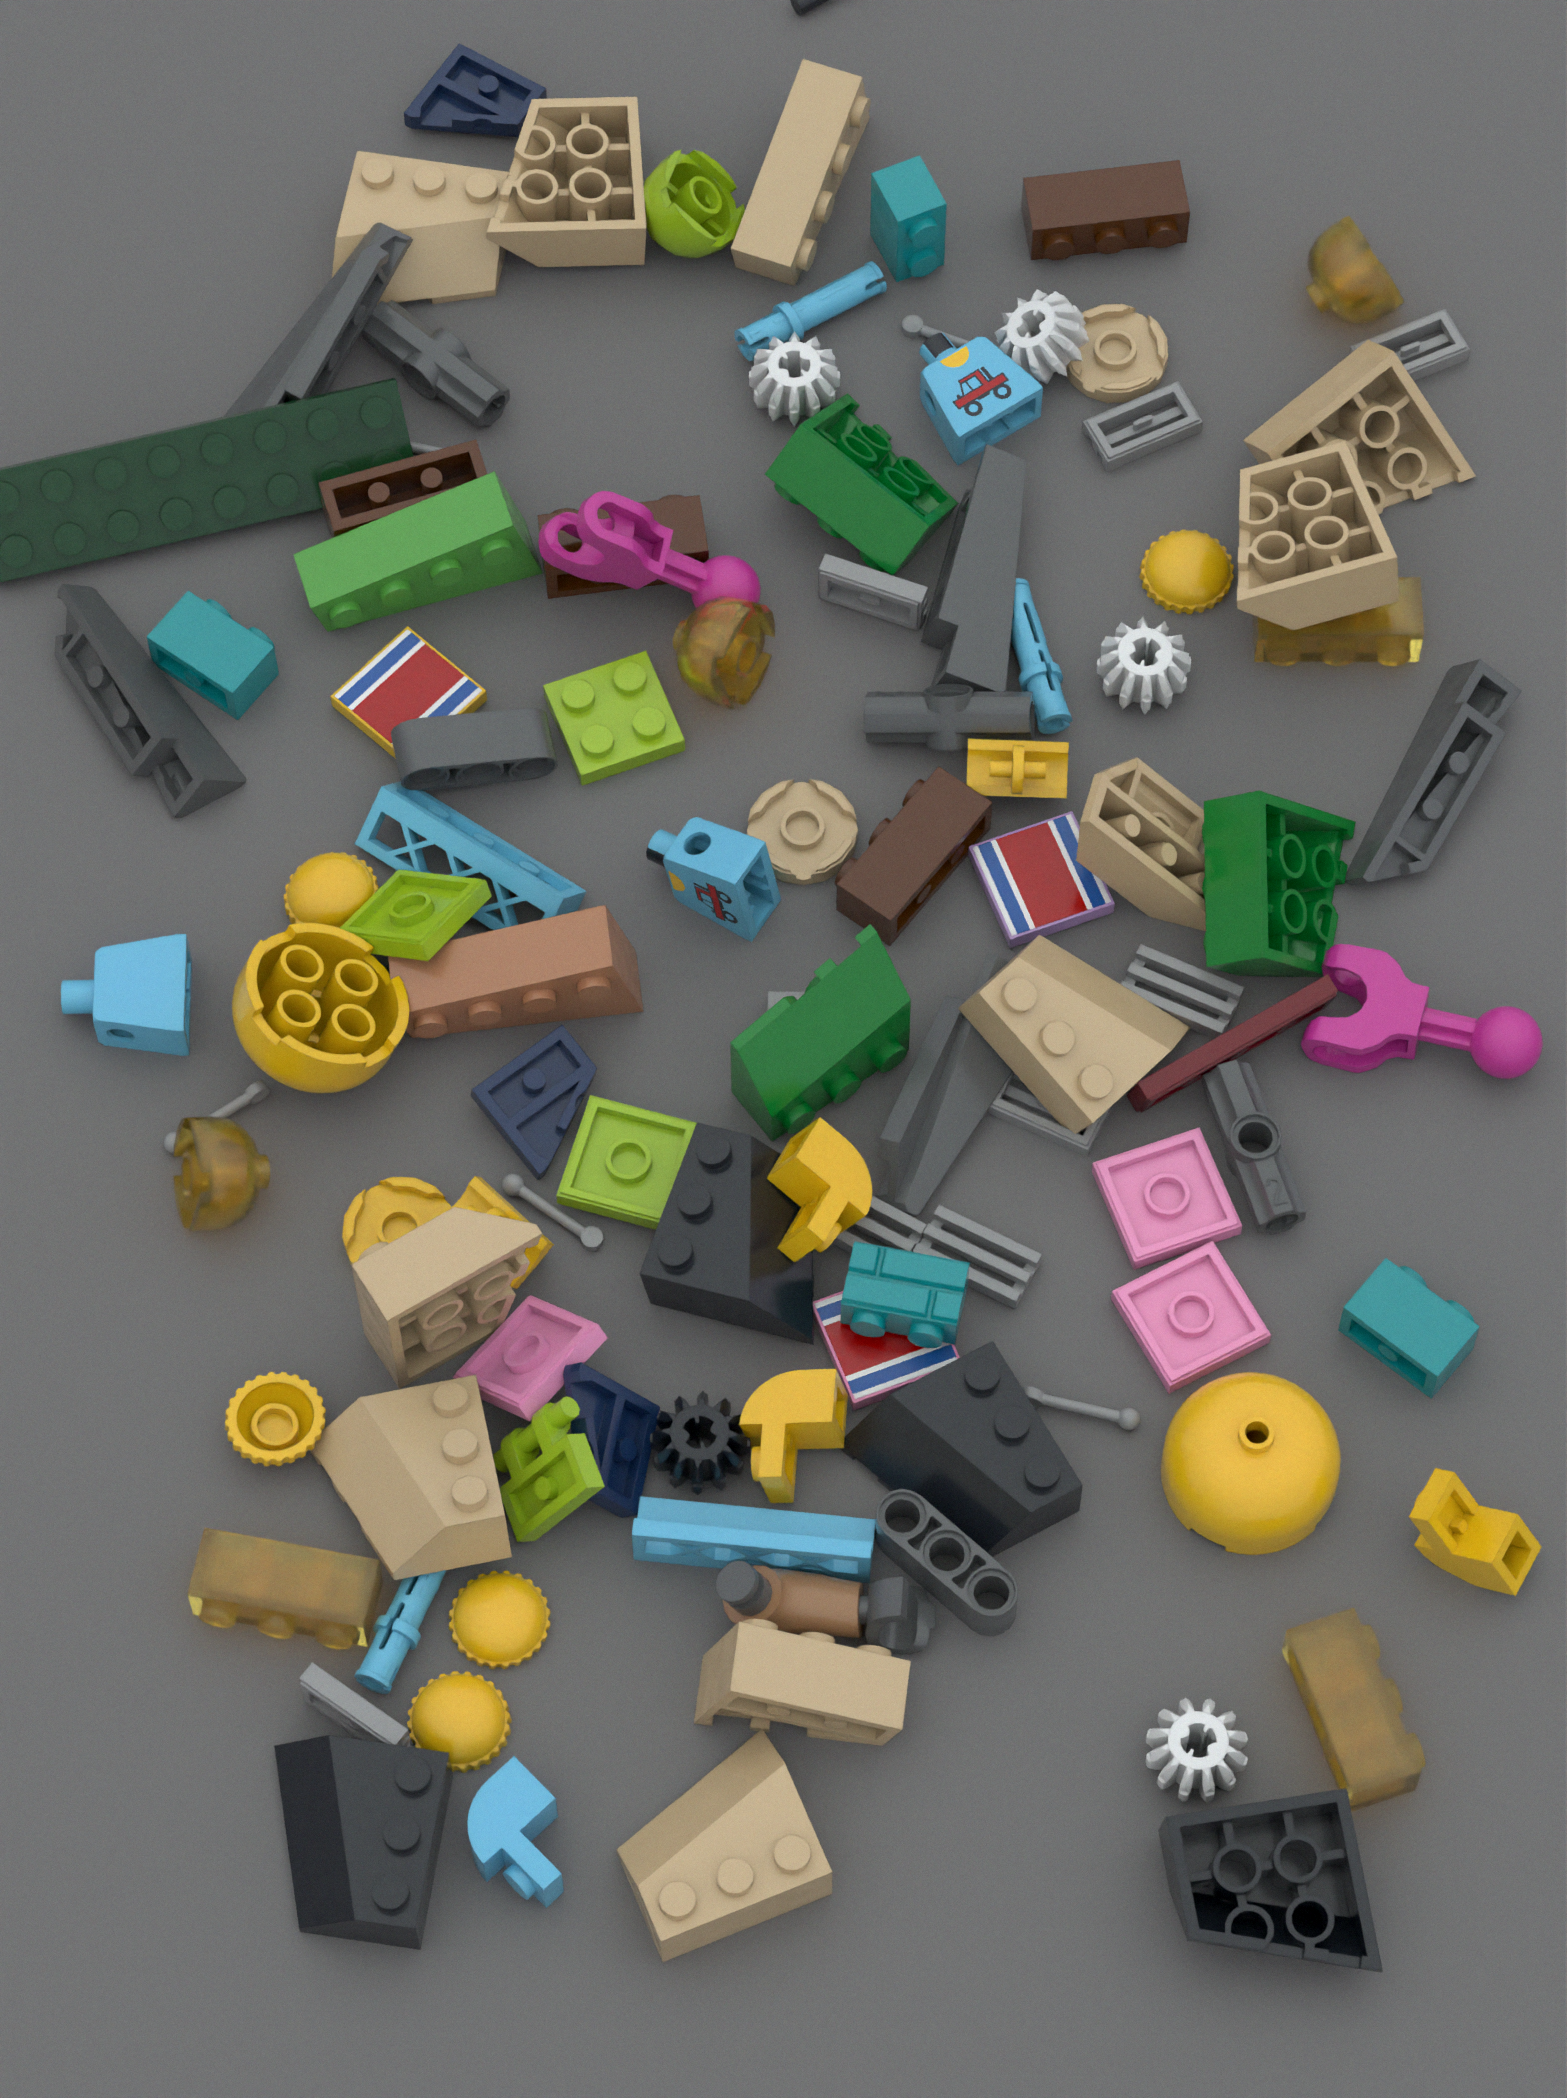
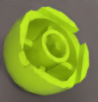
(691, 205)

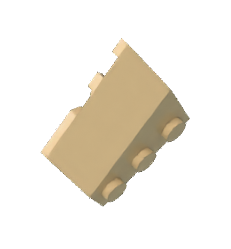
(575, 185)
(442, 210)
(1382, 419)
(1311, 541)
(1070, 1031)
(440, 1288)
(419, 1476)
(726, 1854)

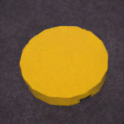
(389, 1213)

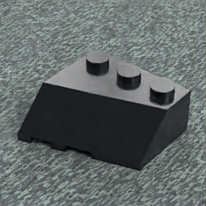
(721, 1241)
(971, 1451)
(363, 1835)
(1273, 1879)

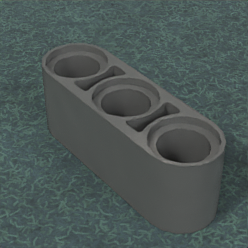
(474, 749)
(939, 1536)

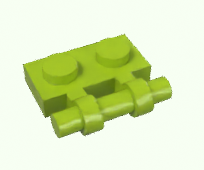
(554, 1483)

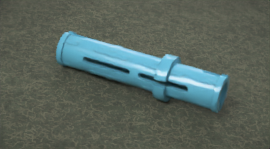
(811, 309)
(1037, 668)
(397, 1631)

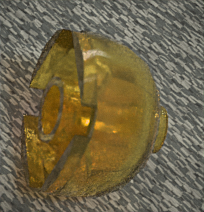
(1349, 276)
(723, 649)
(218, 1173)

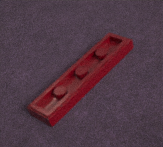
(1232, 1044)

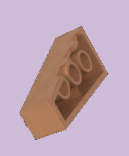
(523, 976)

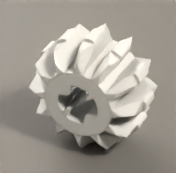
(1043, 335)
(794, 378)
(1143, 665)
(1200, 1727)

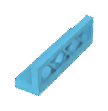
(468, 843)
(773, 1538)

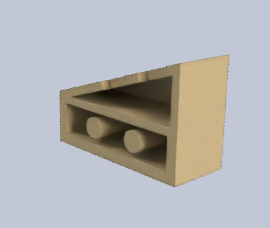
(804, 1683)

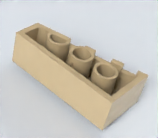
(801, 172)

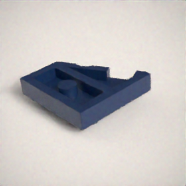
(473, 97)
(537, 1097)
(618, 1434)

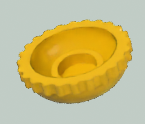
(1186, 571)
(328, 889)
(275, 1419)
(499, 1619)
(462, 1718)

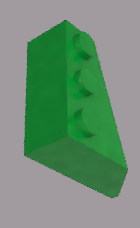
(860, 486)
(1270, 884)
(824, 1042)

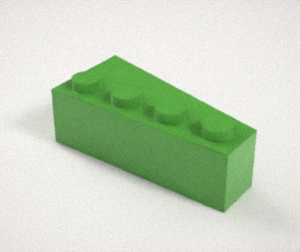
(420, 555)

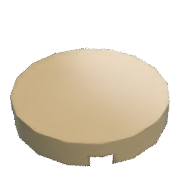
(1122, 356)
(806, 830)

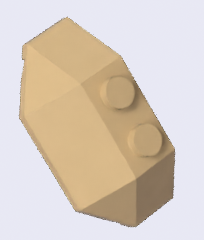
(1145, 842)

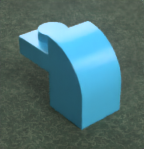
(504, 1821)

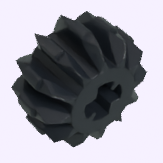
(695, 1423)

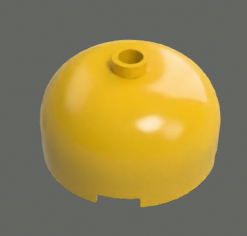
(318, 1009)
(1250, 1463)

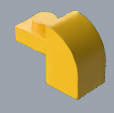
(827, 1182)
(788, 1415)
(1469, 1539)

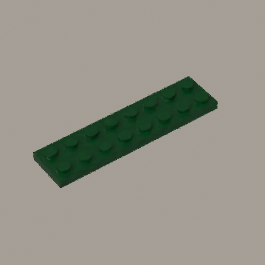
(193, 478)

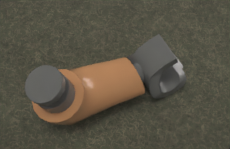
(803, 1602)

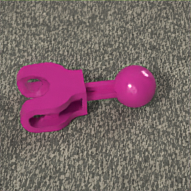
(636, 551)
(1396, 1016)

